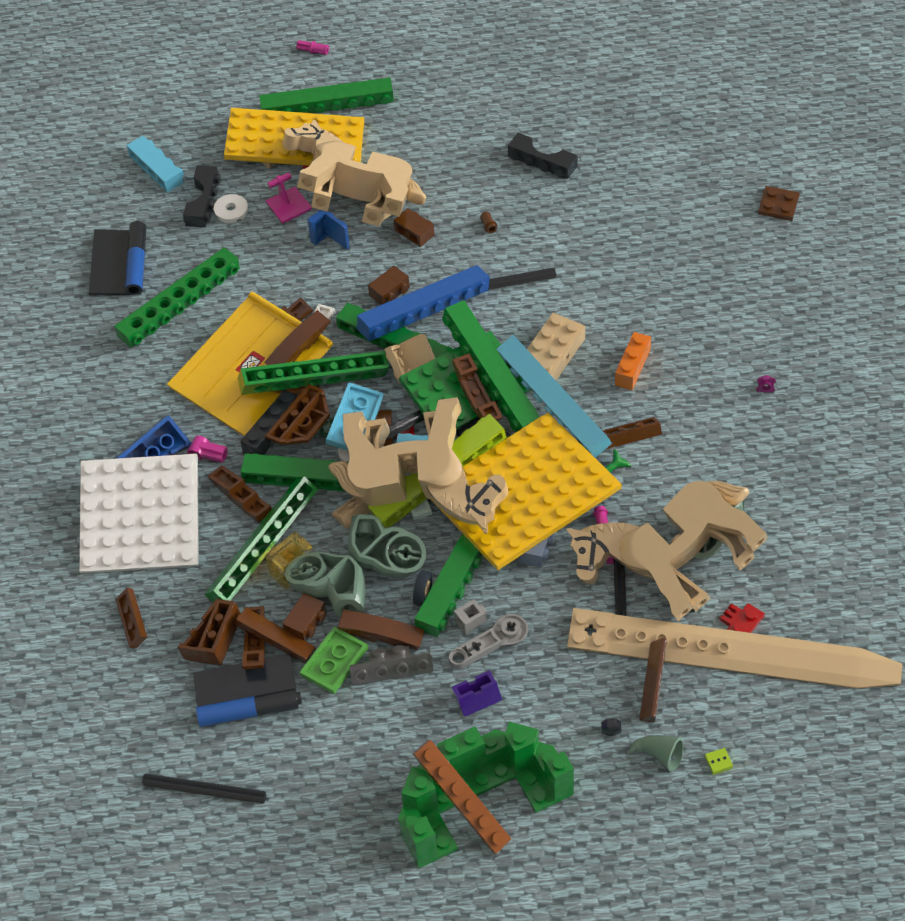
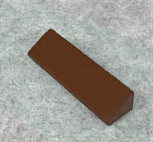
(634, 434)
(275, 635)
(653, 680)

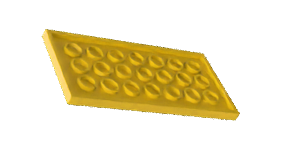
(259, 135)

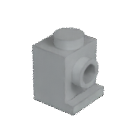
(470, 616)

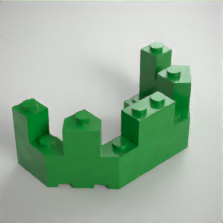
(484, 765)

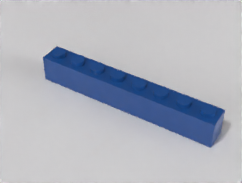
(422, 303)

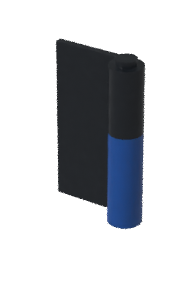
(118, 261)
(239, 693)

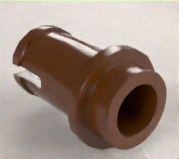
(489, 225)

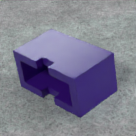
(477, 693)

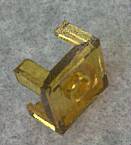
(284, 553)

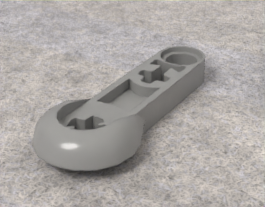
(491, 640)

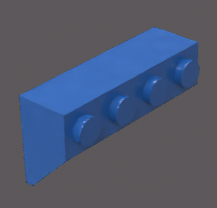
(159, 440)

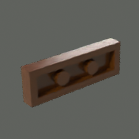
(131, 618)

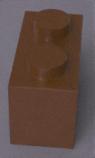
(414, 227)
(389, 285)
(305, 617)

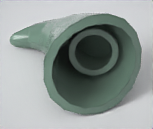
(662, 748)

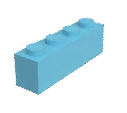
(155, 163)

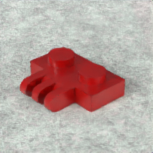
(742, 620)

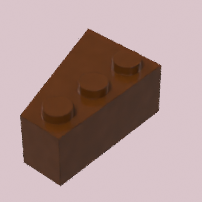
(213, 635)

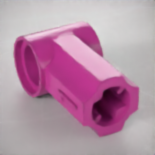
(207, 450)

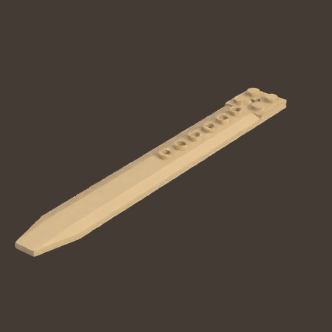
(733, 650)

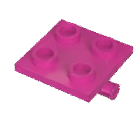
(287, 203)

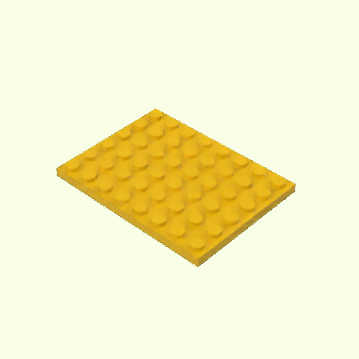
(548, 486)

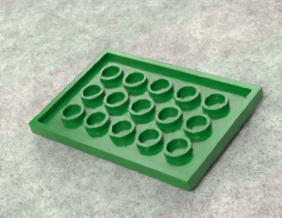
(438, 381)

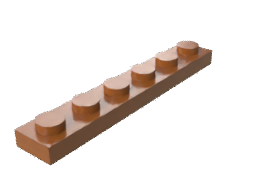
(461, 796)

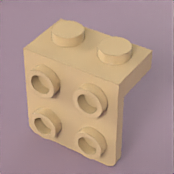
(409, 355)

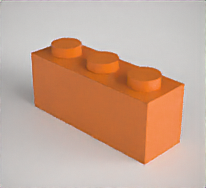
(633, 361)

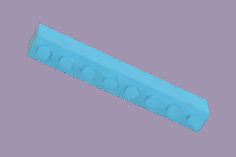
(555, 398)

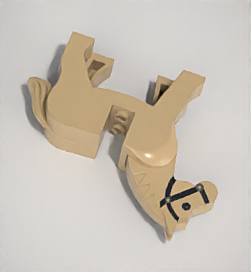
(381, 181)
(379, 472)
(698, 513)

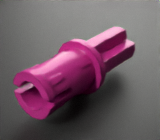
(312, 47)

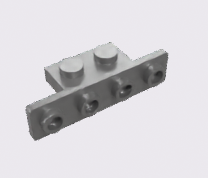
(390, 664)

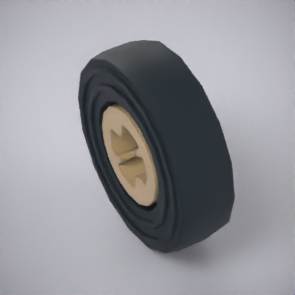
(422, 587)

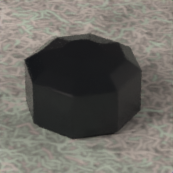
(611, 727)

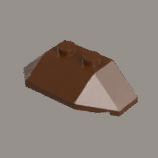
(302, 418)

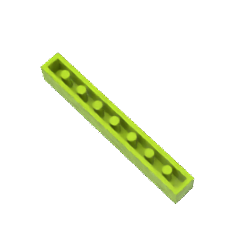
(467, 447)

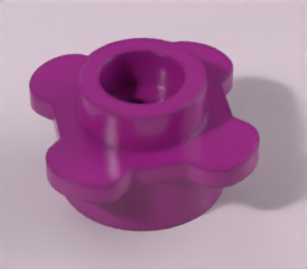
(765, 380)

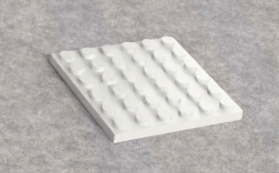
(139, 513)

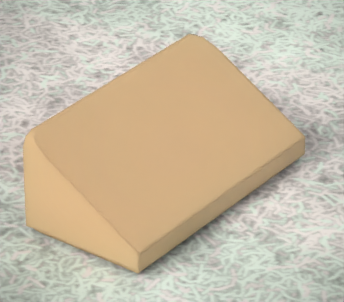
(349, 509)

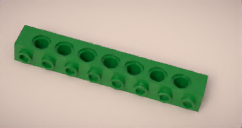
(177, 297)
(312, 372)

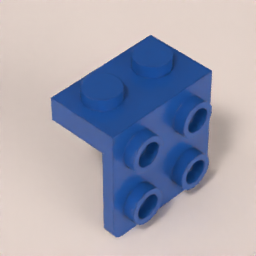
(326, 224)

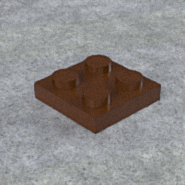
(778, 203)

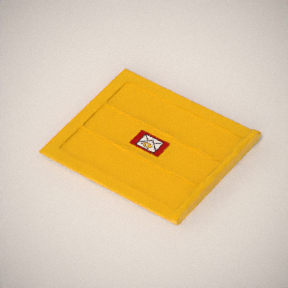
(239, 343)

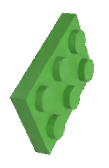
(332, 659)

